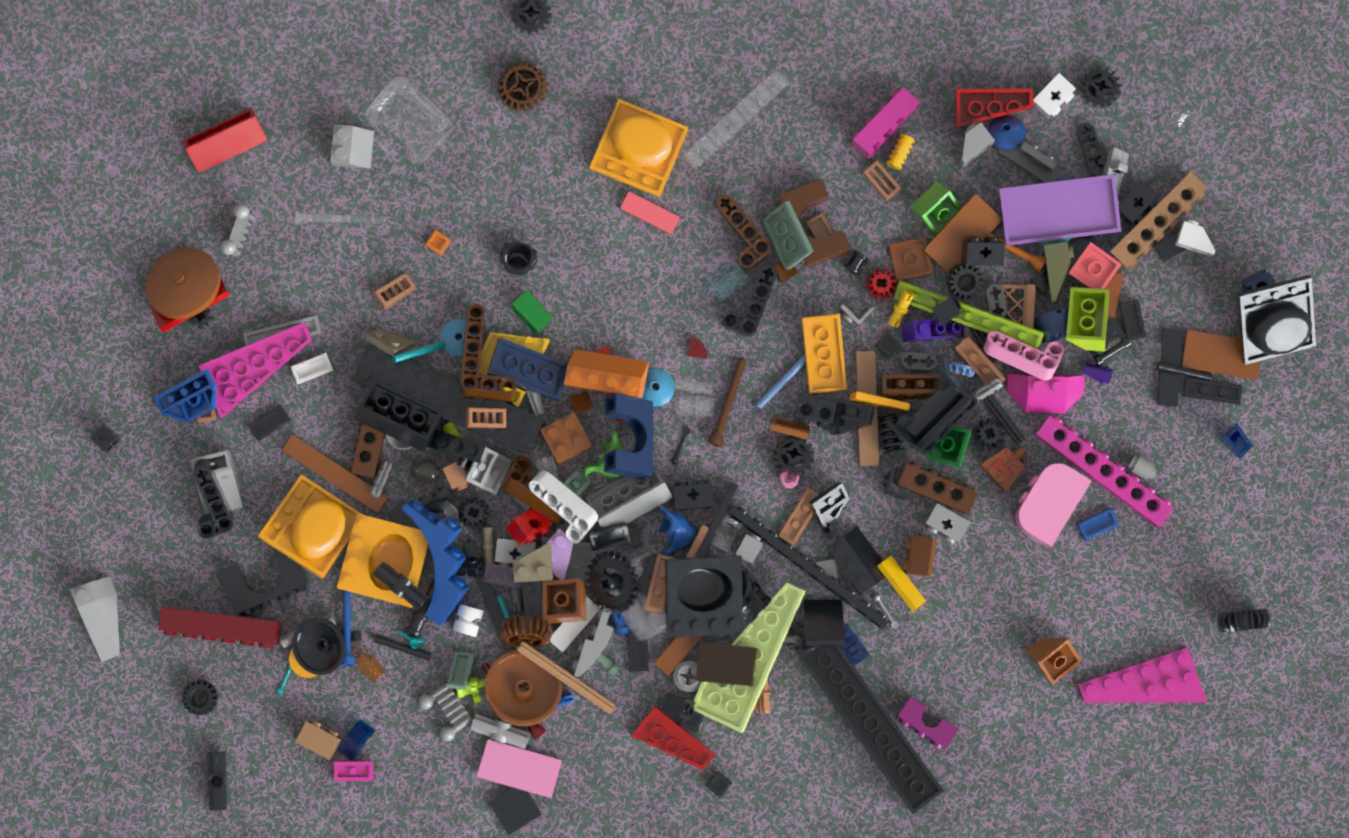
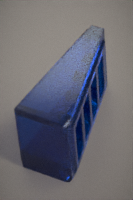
(845, 649)

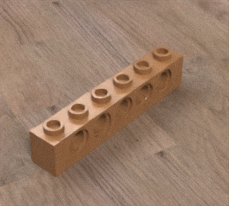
(1192, 186)

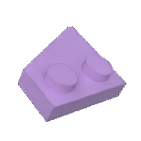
(561, 553)

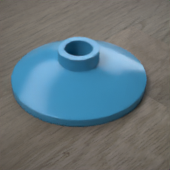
(448, 333)
(665, 390)

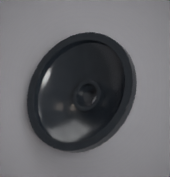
(312, 652)

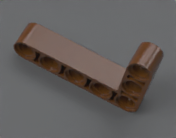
(473, 359)

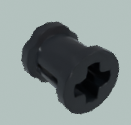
(855, 262)

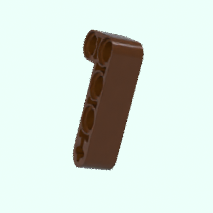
(740, 229)
(517, 484)

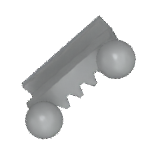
(231, 246)
(452, 708)

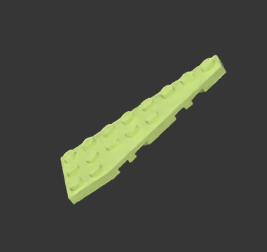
(734, 703)

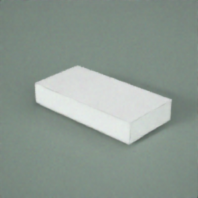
(312, 368)

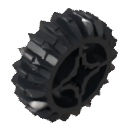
(1243, 620)

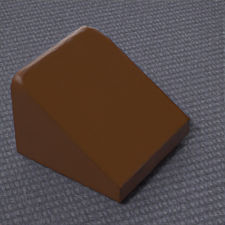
(783, 274)
(581, 403)

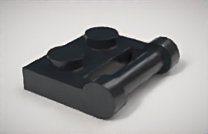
(1113, 332)

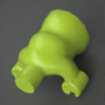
(473, 688)

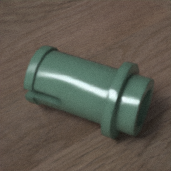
(607, 664)

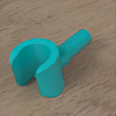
(413, 640)

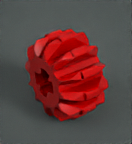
(881, 291)

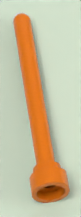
(1036, 261)

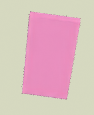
(519, 768)

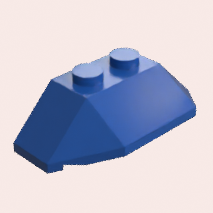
(189, 398)

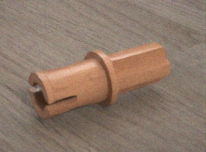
(763, 700)

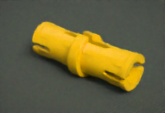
(901, 308)

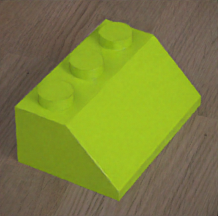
(1088, 318)

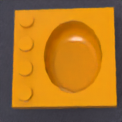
(639, 148)
(310, 526)
(379, 542)

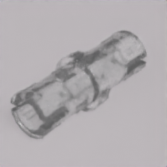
(693, 386)

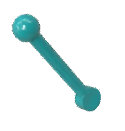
(280, 690)

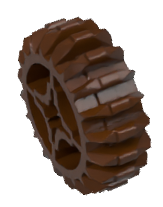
(515, 90)
(524, 628)

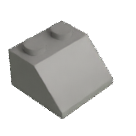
(974, 143)
(352, 147)

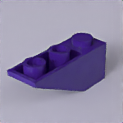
(930, 330)

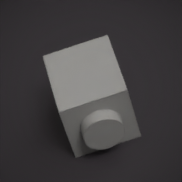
(749, 548)

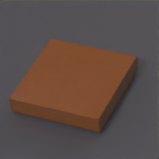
(910, 259)

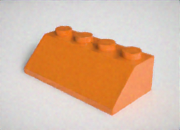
(606, 373)

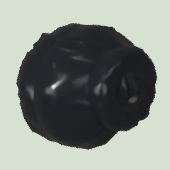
(518, 258)

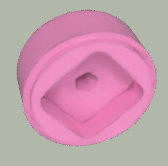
(788, 481)

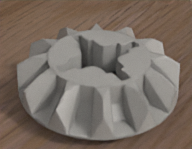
(681, 682)

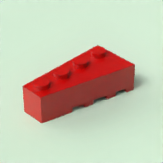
(986, 104)

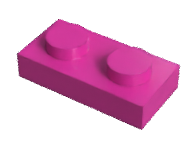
(353, 771)

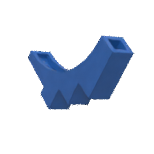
(447, 560)

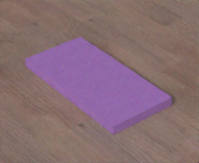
(1060, 209)

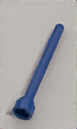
(349, 660)

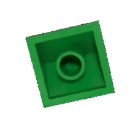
(951, 448)

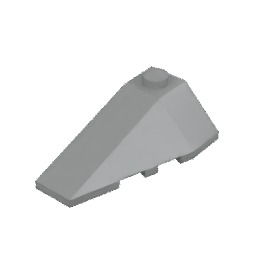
(99, 612)

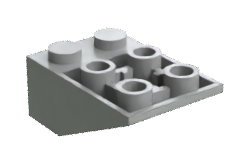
(225, 472)

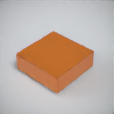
(438, 242)

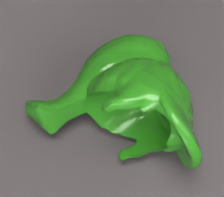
(613, 444)

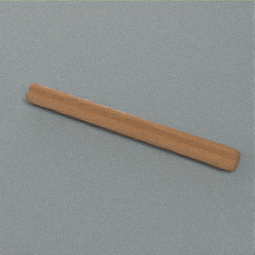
(566, 677)

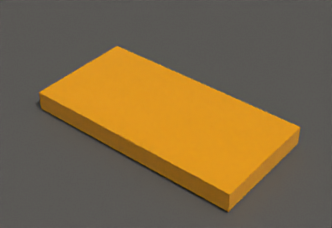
(824, 353)

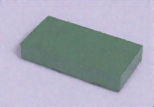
(460, 670)

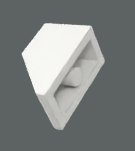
(1194, 238)

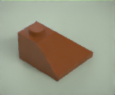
(1054, 657)

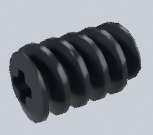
(891, 439)

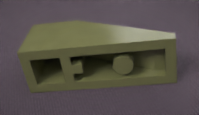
(1058, 264)

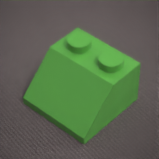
(935, 207)

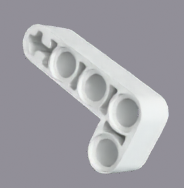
(565, 503)

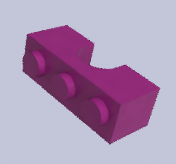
(912, 713)

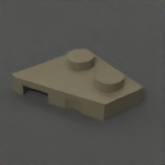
(389, 342)
(534, 566)

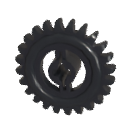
(603, 582)

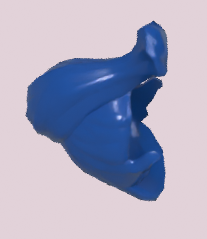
(678, 531)

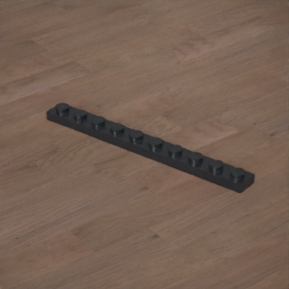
(815, 572)

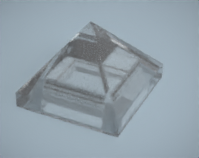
(1177, 117)

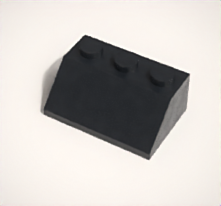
(857, 560)

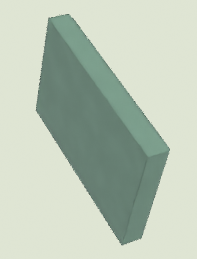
(787, 235)

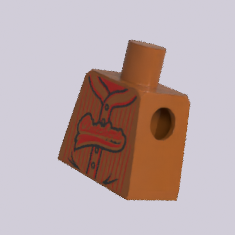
(1005, 467)

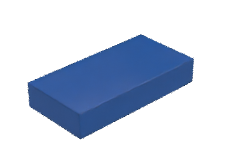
(1098, 524)

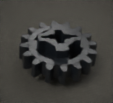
(538, 15)
(1093, 85)
(800, 458)

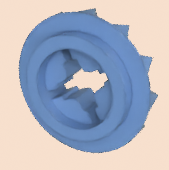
(959, 368)

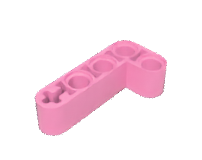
(1024, 356)

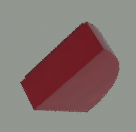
(697, 349)

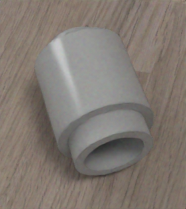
(1142, 467)

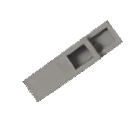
(592, 649)

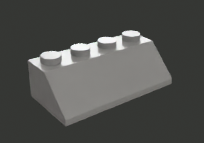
(628, 499)

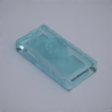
(730, 284)

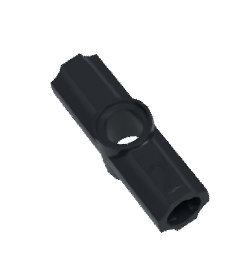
(400, 585)
(217, 794)

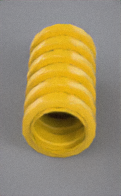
(900, 151)

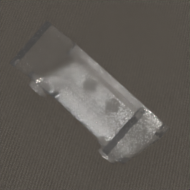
(639, 621)

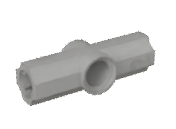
(500, 731)

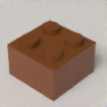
(566, 438)
(564, 600)

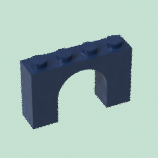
(639, 416)

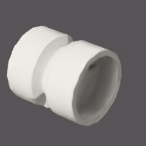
(467, 620)

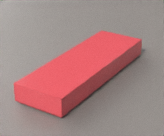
(650, 213)

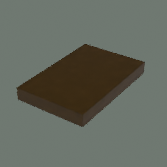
(726, 664)

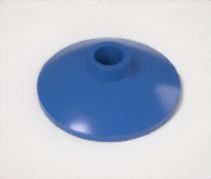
(1007, 139)

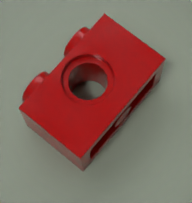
(528, 527)

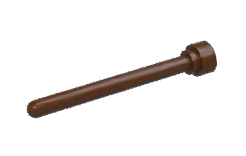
(717, 438)

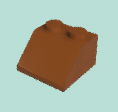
(920, 556)

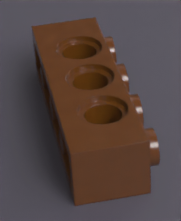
(910, 385)
(368, 468)
(963, 505)

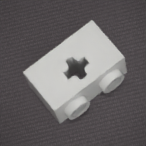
(1058, 86)

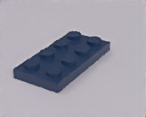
(528, 369)

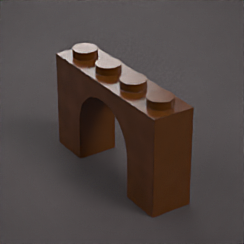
(824, 248)

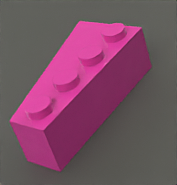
(885, 123)

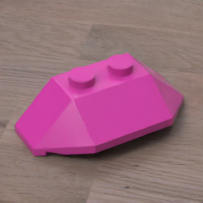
(1045, 395)

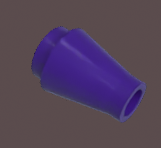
(1099, 373)

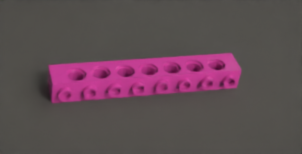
(1046, 435)

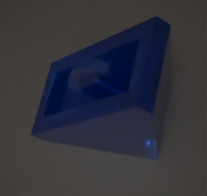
(1236, 440)
(355, 740)

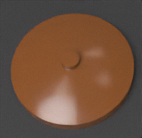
(183, 283)
(521, 690)

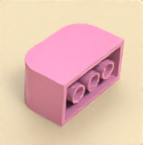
(1050, 502)

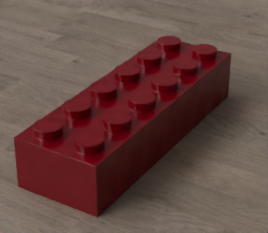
(219, 626)

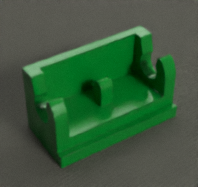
(531, 312)

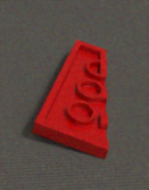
(672, 739)

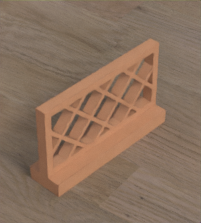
(1029, 303)

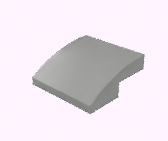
(489, 471)

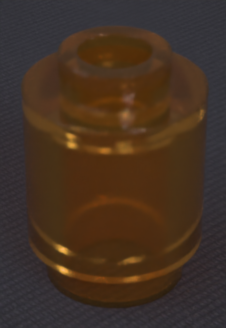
(370, 667)

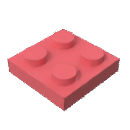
(1094, 268)

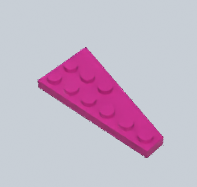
(248, 367)
(1158, 680)

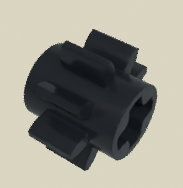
(204, 321)

